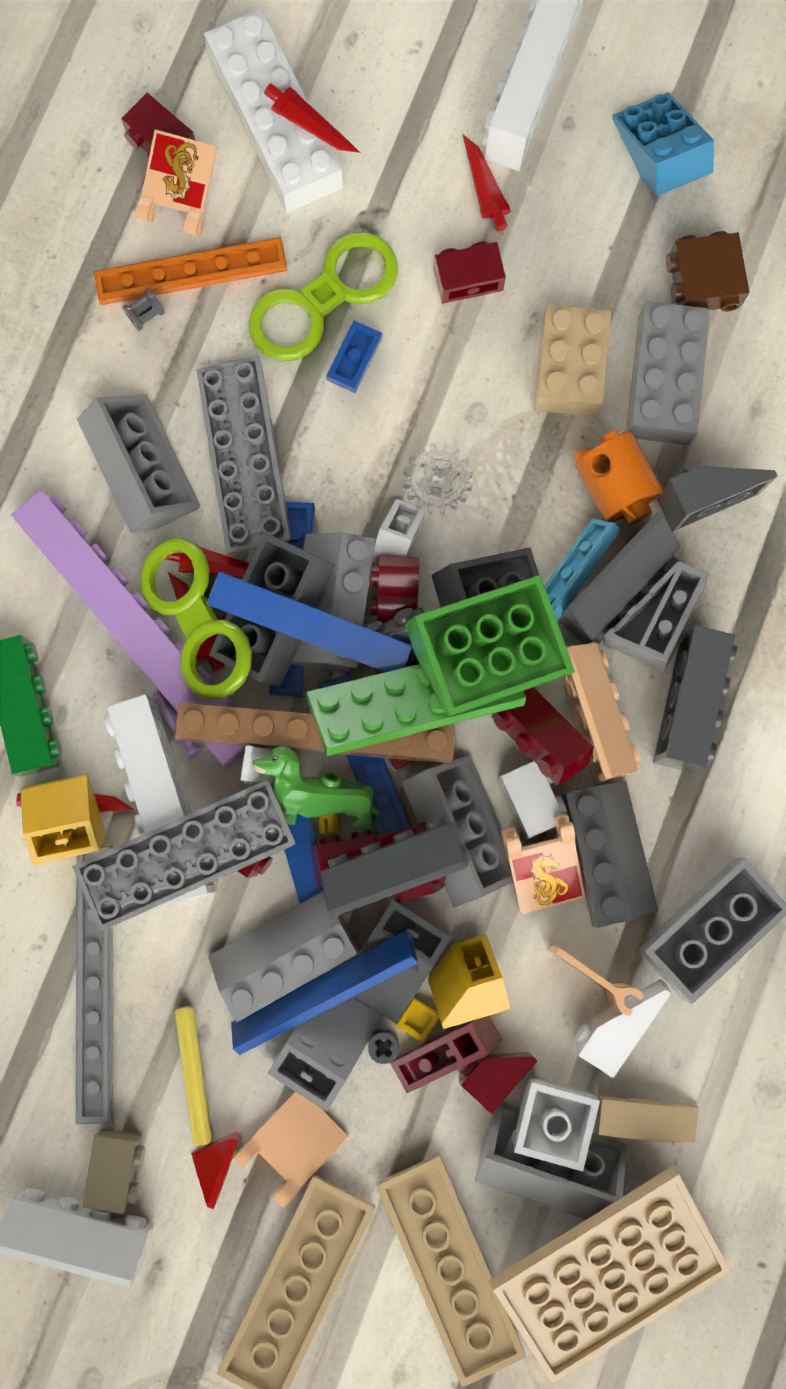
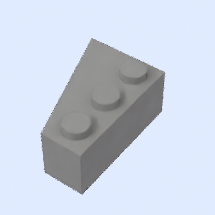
(659, 620)

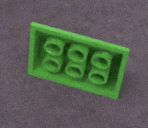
(490, 645)

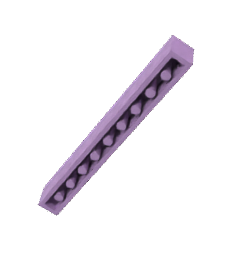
(114, 605)

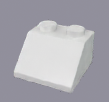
(555, 1123)

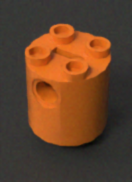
(619, 478)

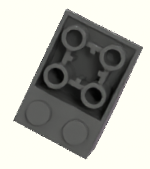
(396, 992)

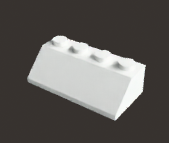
(74, 1237)

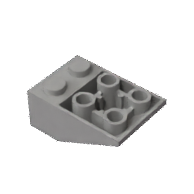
(325, 1051)

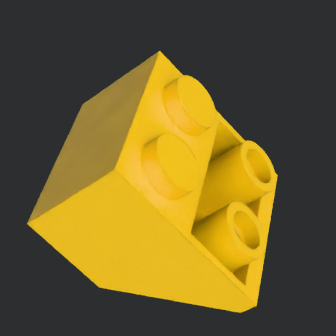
(61, 819)
(468, 983)

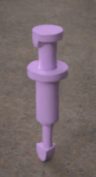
(171, 717)

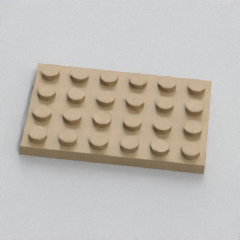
(610, 1275)

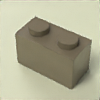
(113, 1171)

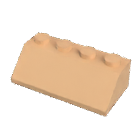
(597, 714)

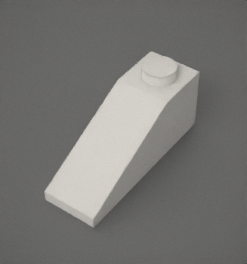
(613, 1035)

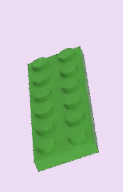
(386, 709)

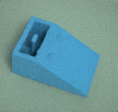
(665, 143)

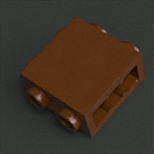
(708, 271)

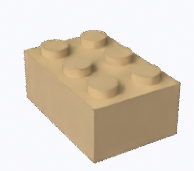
(572, 360)

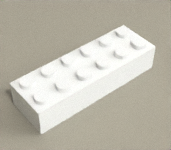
(529, 80)
(293, 159)
(150, 770)

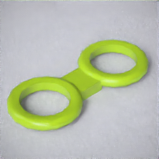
(323, 296)
(196, 619)

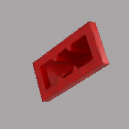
(213, 1165)

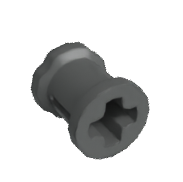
(143, 309)
(383, 1057)

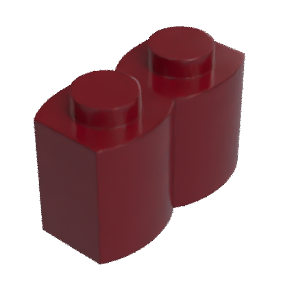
(397, 586)

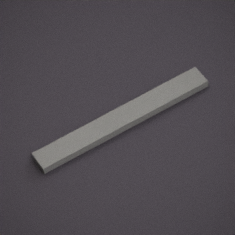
(93, 1013)

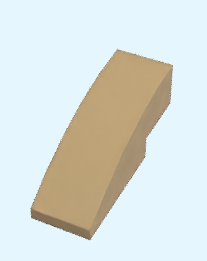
(646, 1119)

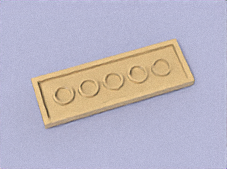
(450, 1270)
(297, 1287)

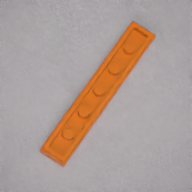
(190, 271)

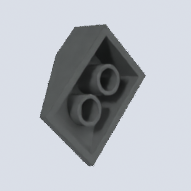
(708, 490)
(482, 575)

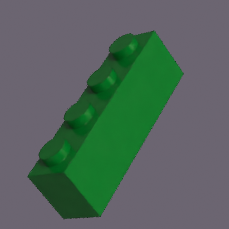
(23, 714)

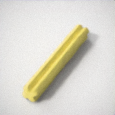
(193, 1076)

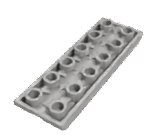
(243, 453)
(183, 855)

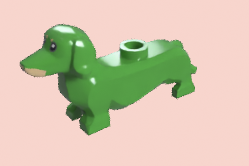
(315, 795)

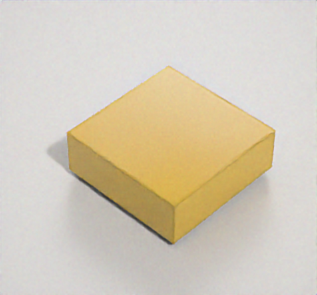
(418, 1020)

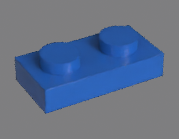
(354, 356)

